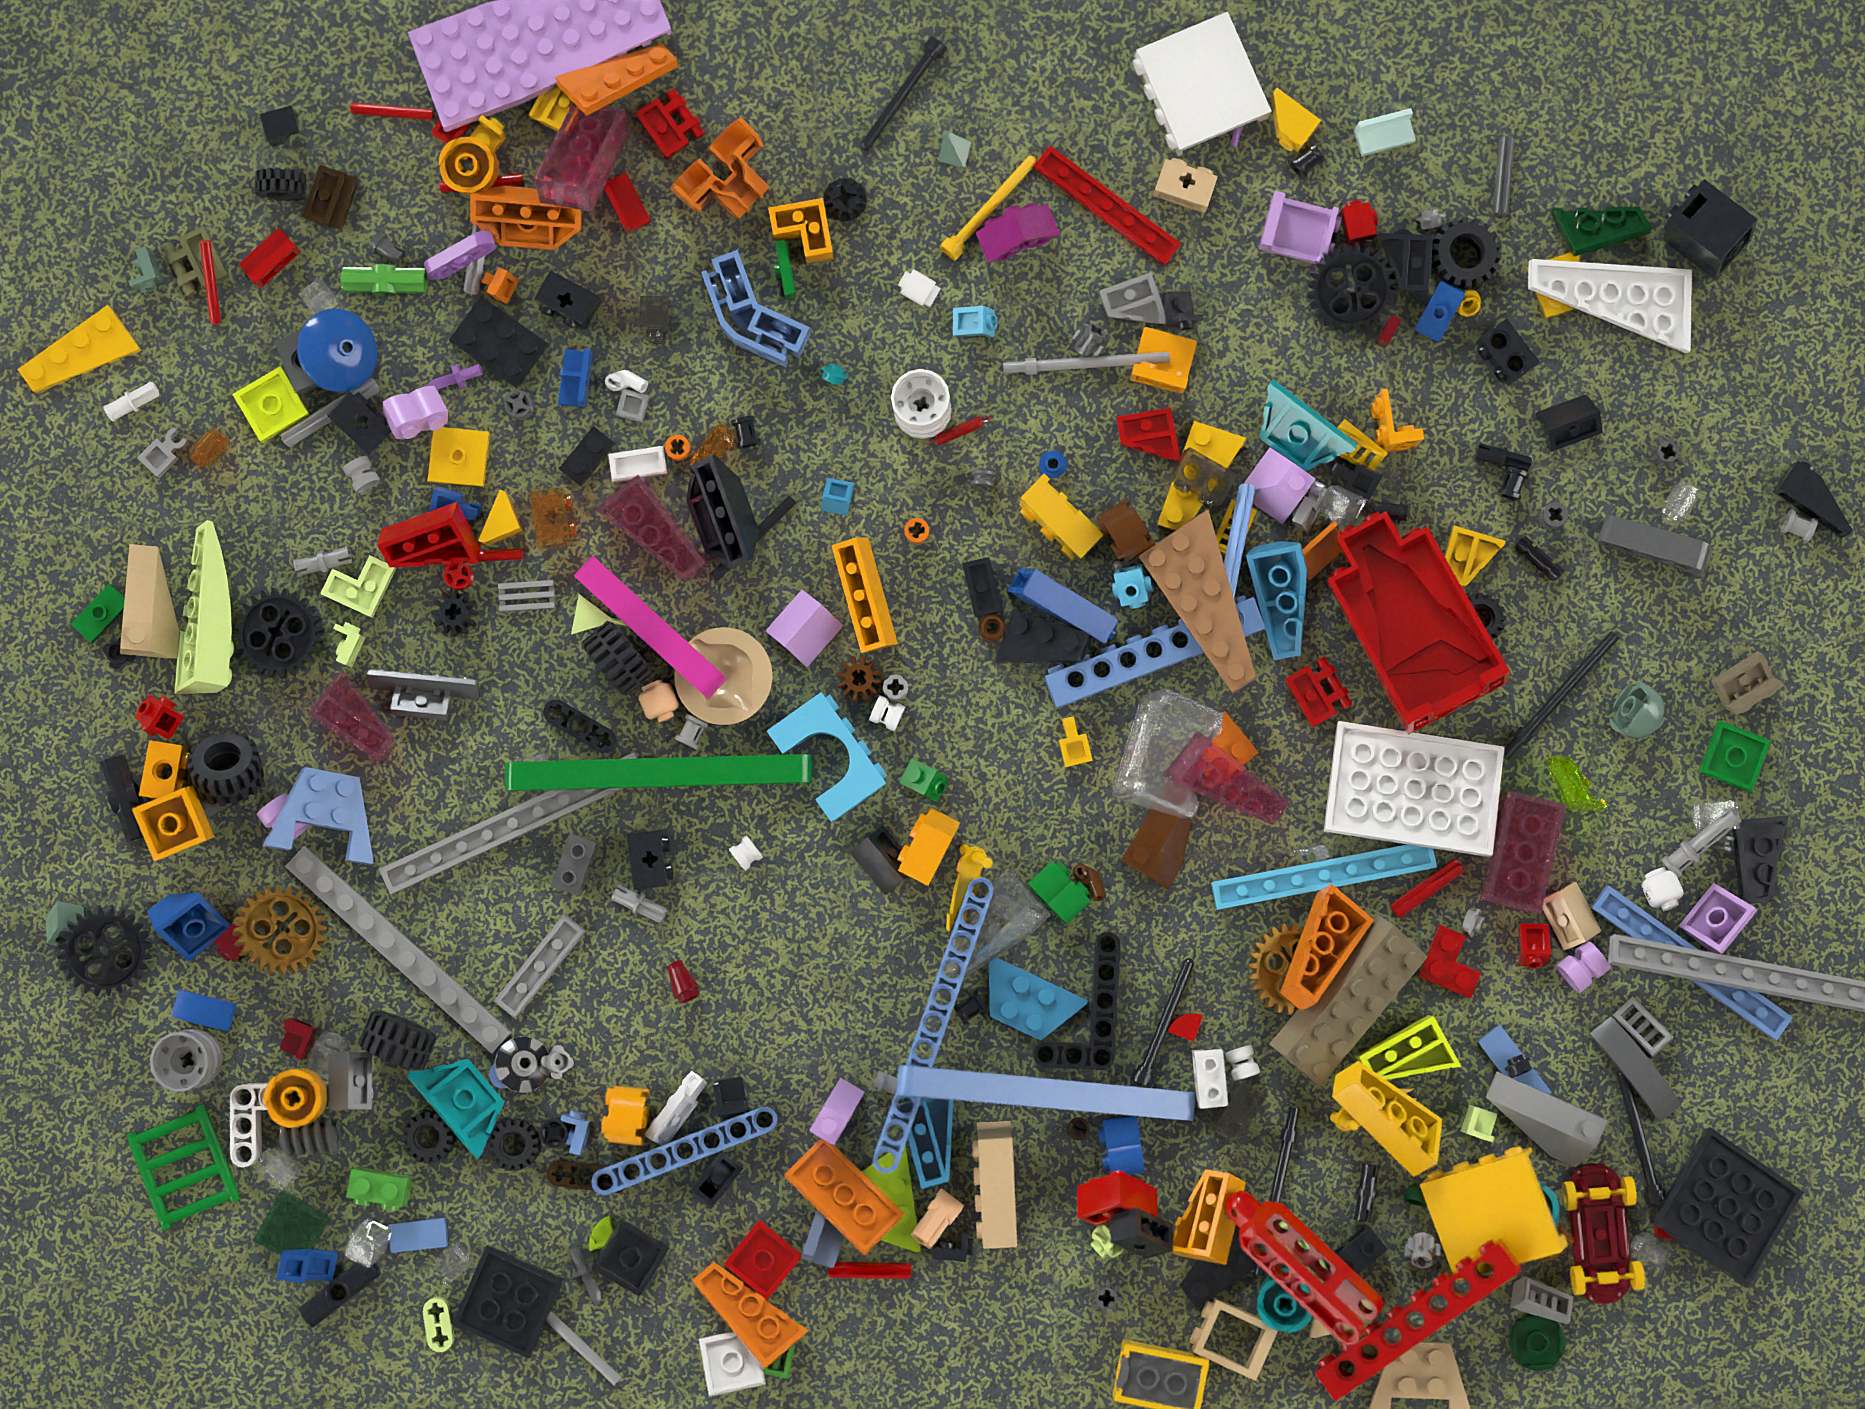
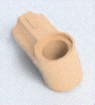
(940, 1213)

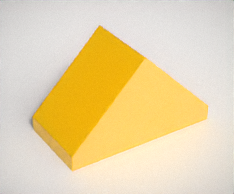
(501, 521)

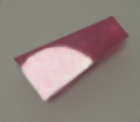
(654, 527)
(1217, 775)

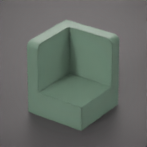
(57, 920)

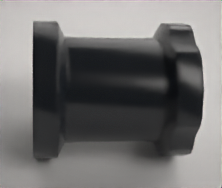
(1306, 160)
(745, 432)
(1513, 483)
(970, 1007)

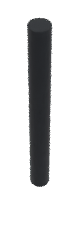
(763, 528)

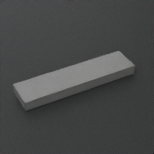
(540, 966)

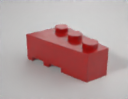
(430, 538)

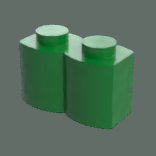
(1059, 892)

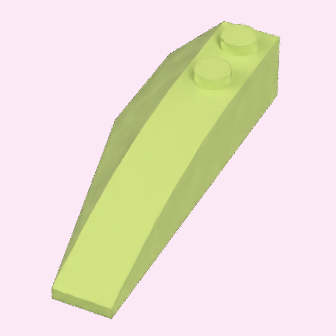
(206, 643)

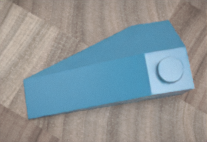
(1280, 587)

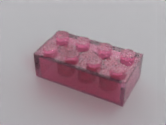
(582, 157)
(1523, 852)

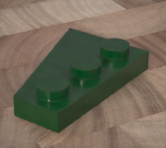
(1597, 229)

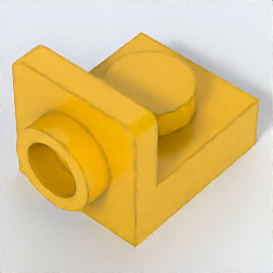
(490, 132)

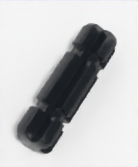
(1539, 558)

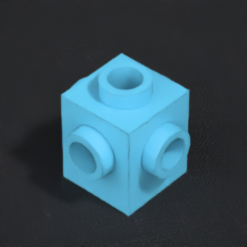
(1136, 577)

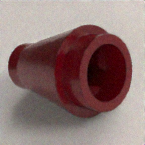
(682, 982)

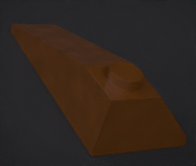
(1159, 847)

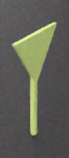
(589, 616)

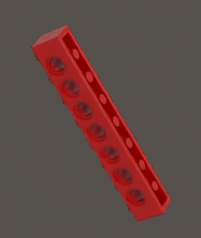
(1341, 1382)

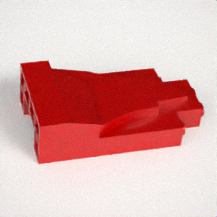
(1414, 621)

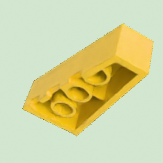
(1390, 1116)

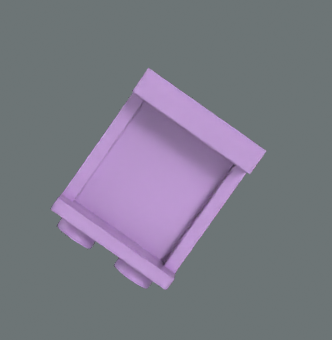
(1299, 229)

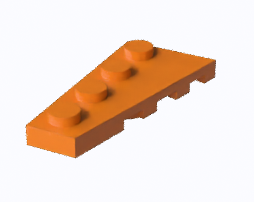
(612, 79)
(753, 1319)

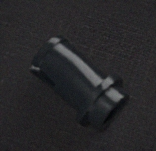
(1395, 511)

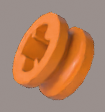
(686, 447)
(922, 537)

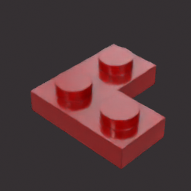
(1442, 966)

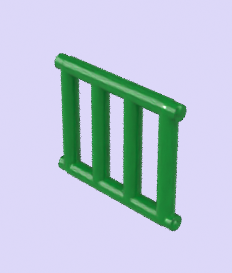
(147, 1166)

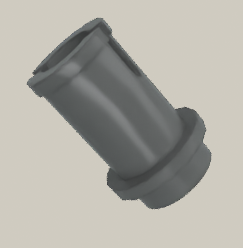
(386, 248)

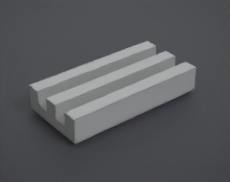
(523, 585)

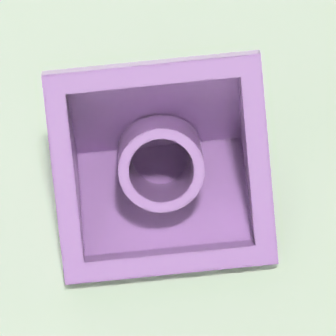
(804, 628)
(1717, 919)

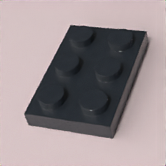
(498, 342)

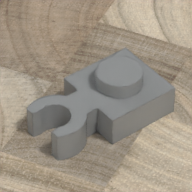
(160, 456)
(1306, 512)

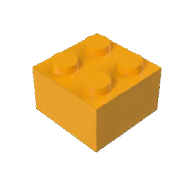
(173, 823)

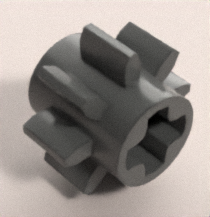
(1090, 340)
(1672, 451)
(1100, 1290)

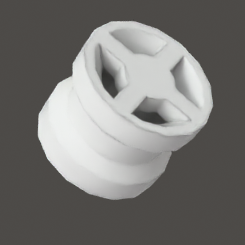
(745, 853)

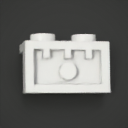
(1209, 1078)

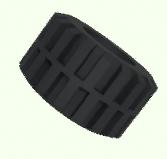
(1480, 239)
(616, 658)
(222, 751)
(397, 1040)

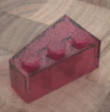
(352, 720)

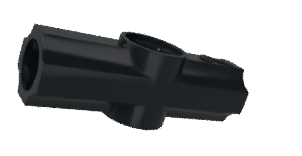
(123, 795)
(326, 1301)

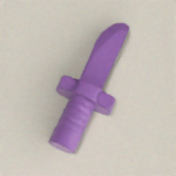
(458, 376)

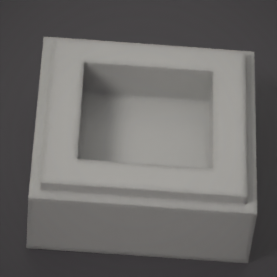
(632, 405)

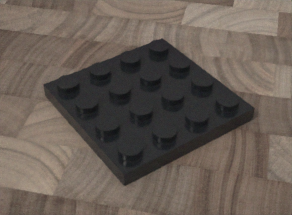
(1727, 1207)

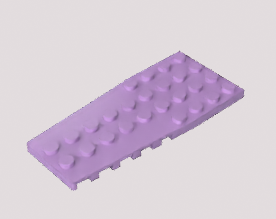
(516, 47)

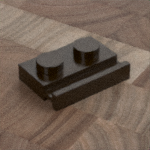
(330, 197)

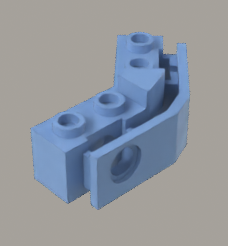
(752, 317)

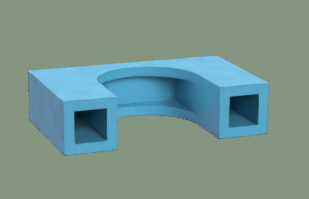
(819, 717)

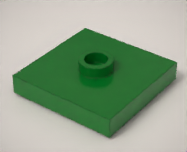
(1734, 756)

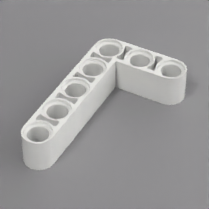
(253, 1112)

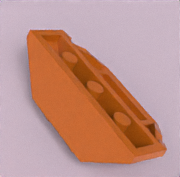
(521, 220)

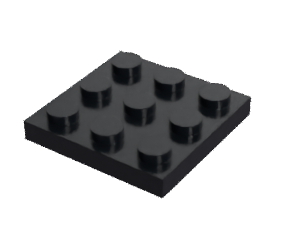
(508, 1301)

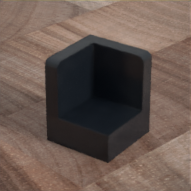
(279, 124)
(730, 1096)

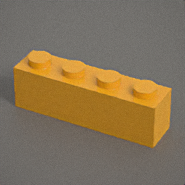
(864, 594)

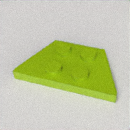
(899, 1190)

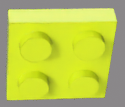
(271, 404)

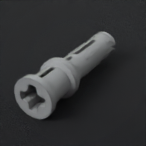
(1691, 850)

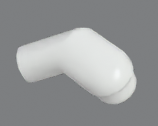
(625, 379)

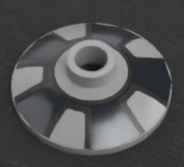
(509, 1069)

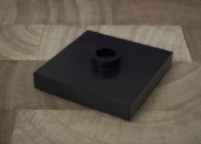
(630, 1257)

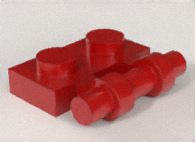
(663, 129)
(1310, 694)

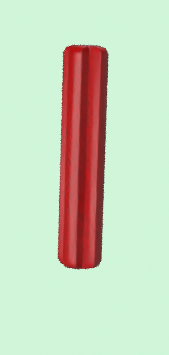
(1426, 888)
(871, 1270)

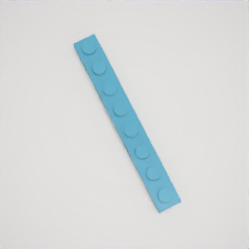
(1321, 874)

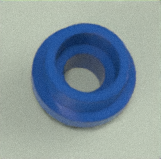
(1045, 469)

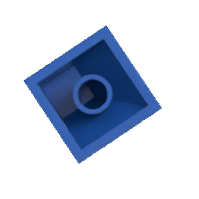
(187, 923)

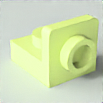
(349, 648)

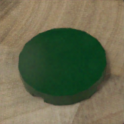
(1528, 1335)

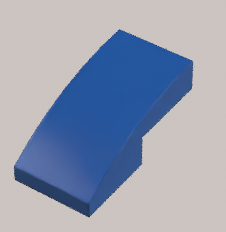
(204, 1010)
(307, 1264)

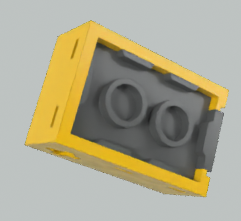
(1159, 1377)

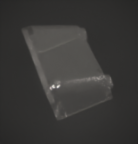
(1158, 735)

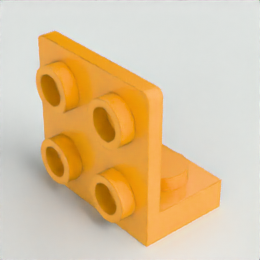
(1166, 376)
(1386, 437)

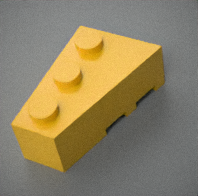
(1059, 519)

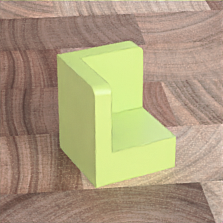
(1479, 1123)

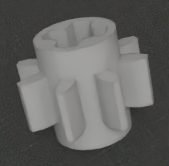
(1422, 1250)

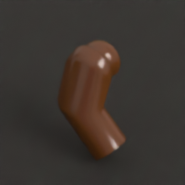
(1090, 879)

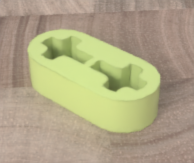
(431, 1324)

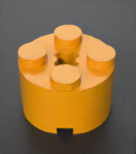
(453, 169)
(310, 1089)
(626, 1116)

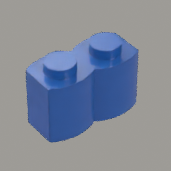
(1122, 1145)

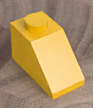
(1292, 121)

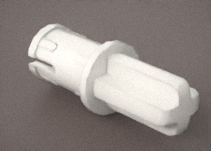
(131, 401)

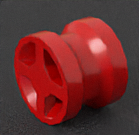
(454, 573)

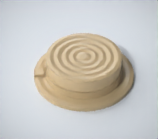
(747, 675)

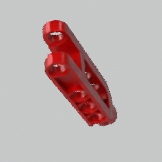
(1341, 1285)

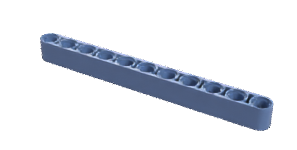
(941, 1012)
(1045, 1093)

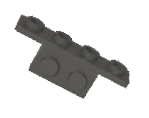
(422, 694)

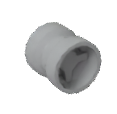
(361, 474)

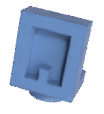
(577, 1137)

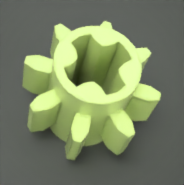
(1102, 1242)

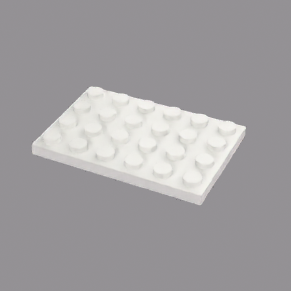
(1414, 789)

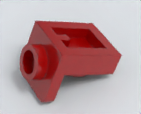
(1534, 945)

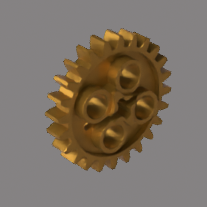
(299, 947)
(1270, 980)

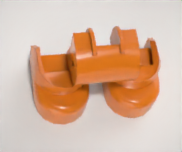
(742, 187)

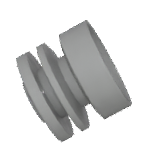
(172, 1067)

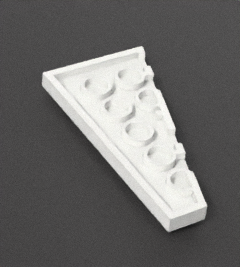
(1633, 297)

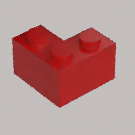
(1114, 1195)

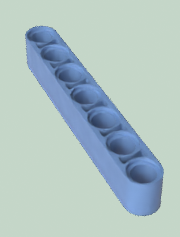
(670, 1151)

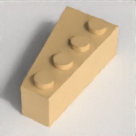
(996, 1185)

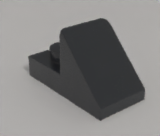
(716, 1180)

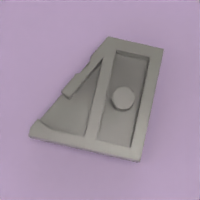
(1134, 300)

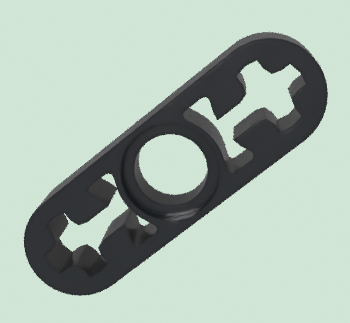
(558, 722)

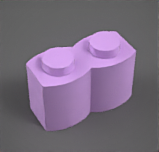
(415, 412)

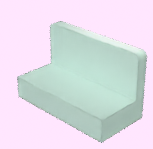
(1385, 132)

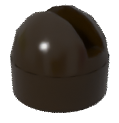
(1081, 1124)

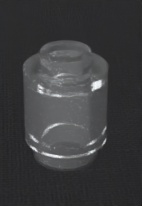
(1680, 502)

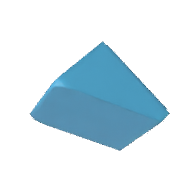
(837, 496)

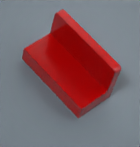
(626, 203)
(269, 258)

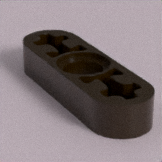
(568, 1167)

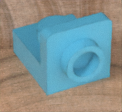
(974, 321)

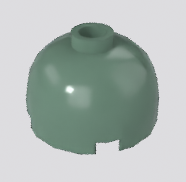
(1643, 709)

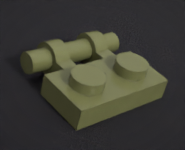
(192, 251)

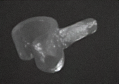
(1319, 851)

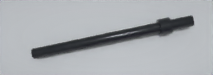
(1524, 734)
(1288, 1137)

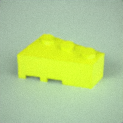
(1410, 1051)

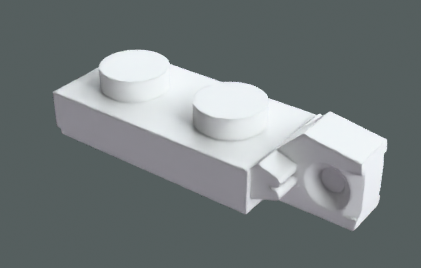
(677, 1110)

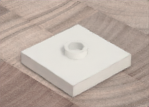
(729, 1364)

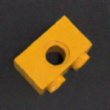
(158, 756)

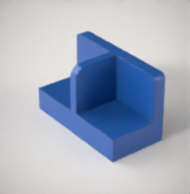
(575, 378)

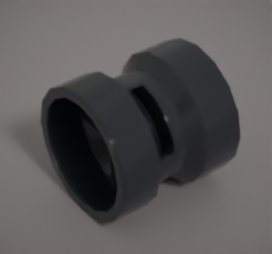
(550, 1132)

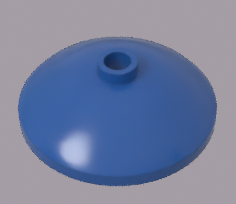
(322, 352)

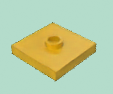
(458, 457)

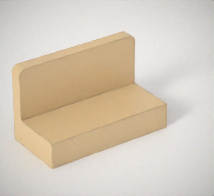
(1570, 916)

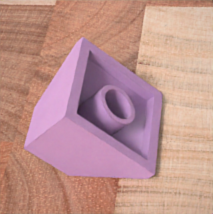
(1278, 485)

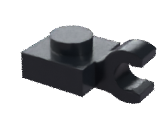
(1360, 480)

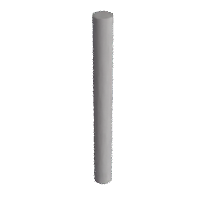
(581, 1347)

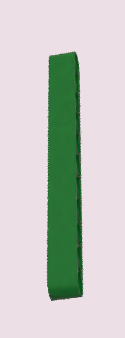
(658, 772)

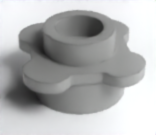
(1431, 219)
(1473, 922)
(565, 1062)

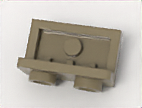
(1746, 684)

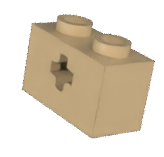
(1171, 181)

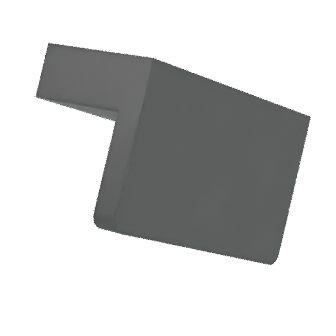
(350, 1081)

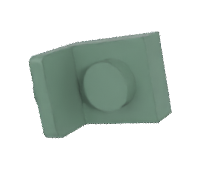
(146, 266)

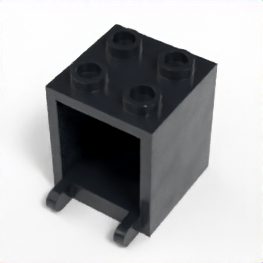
(1714, 232)

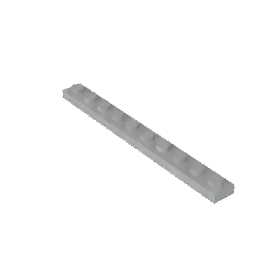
(488, 835)
(398, 949)
(1737, 972)

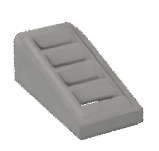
(1643, 1042)
(1524, 1300)

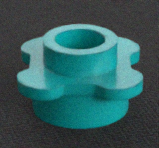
(834, 374)

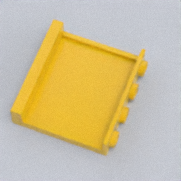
(1491, 1202)

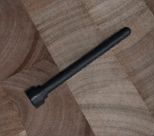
(933, 50)
(1144, 1072)
(1653, 1191)

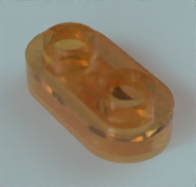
(716, 443)

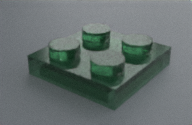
(291, 1225)

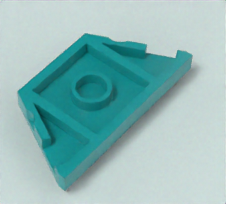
(1300, 431)
(461, 1100)

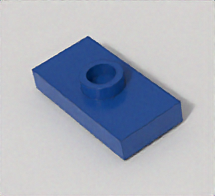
(1440, 310)

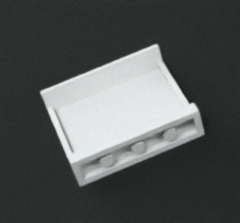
(1201, 83)

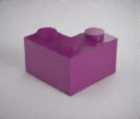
(1016, 231)

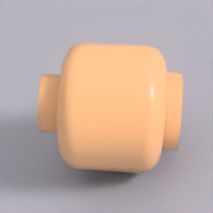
(659, 701)

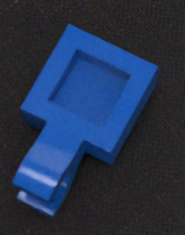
(444, 497)

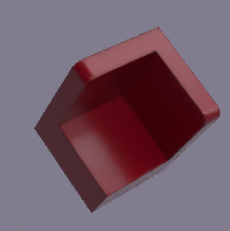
(298, 1038)

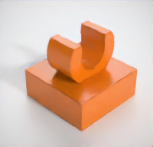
(500, 285)

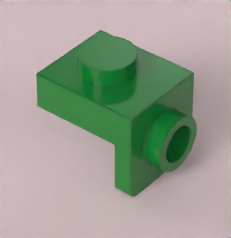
(924, 780)

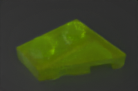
(1573, 785)

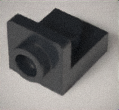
(1179, 310)
(948, 1251)

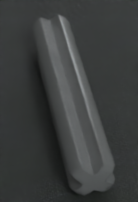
(1503, 176)

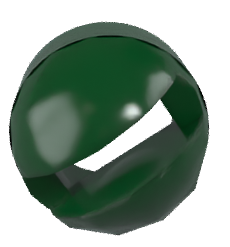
(1414, 1196)

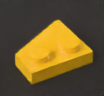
(1470, 552)

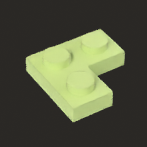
(361, 594)

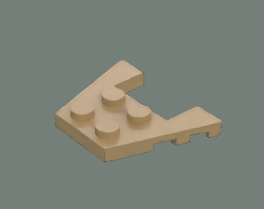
(1423, 1373)

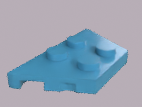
(1028, 1000)

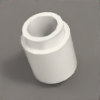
(919, 288)

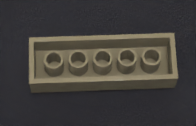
(1354, 999)

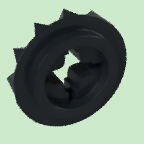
(856, 204)

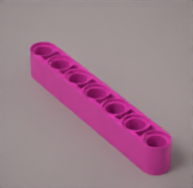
(650, 627)

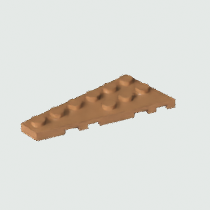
(1197, 586)

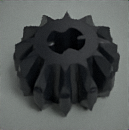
(461, 620)

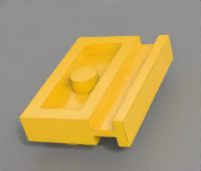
(551, 108)

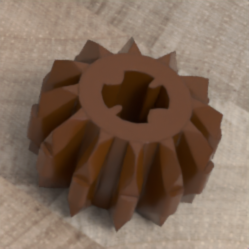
(849, 679)

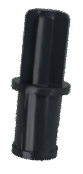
(1503, 457)

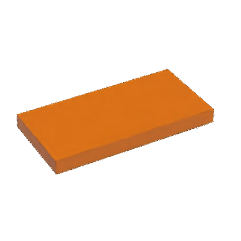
(844, 1195)

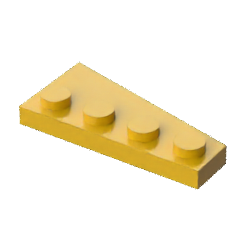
(88, 346)
(1214, 444)

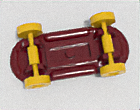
(1600, 1233)

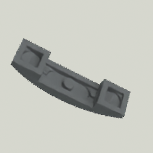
(1636, 1068)

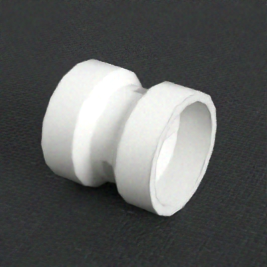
(893, 715)
(1242, 1069)

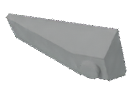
(1552, 1123)

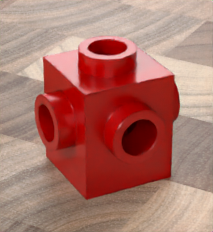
(158, 716)

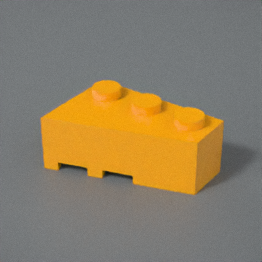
(1205, 1227)

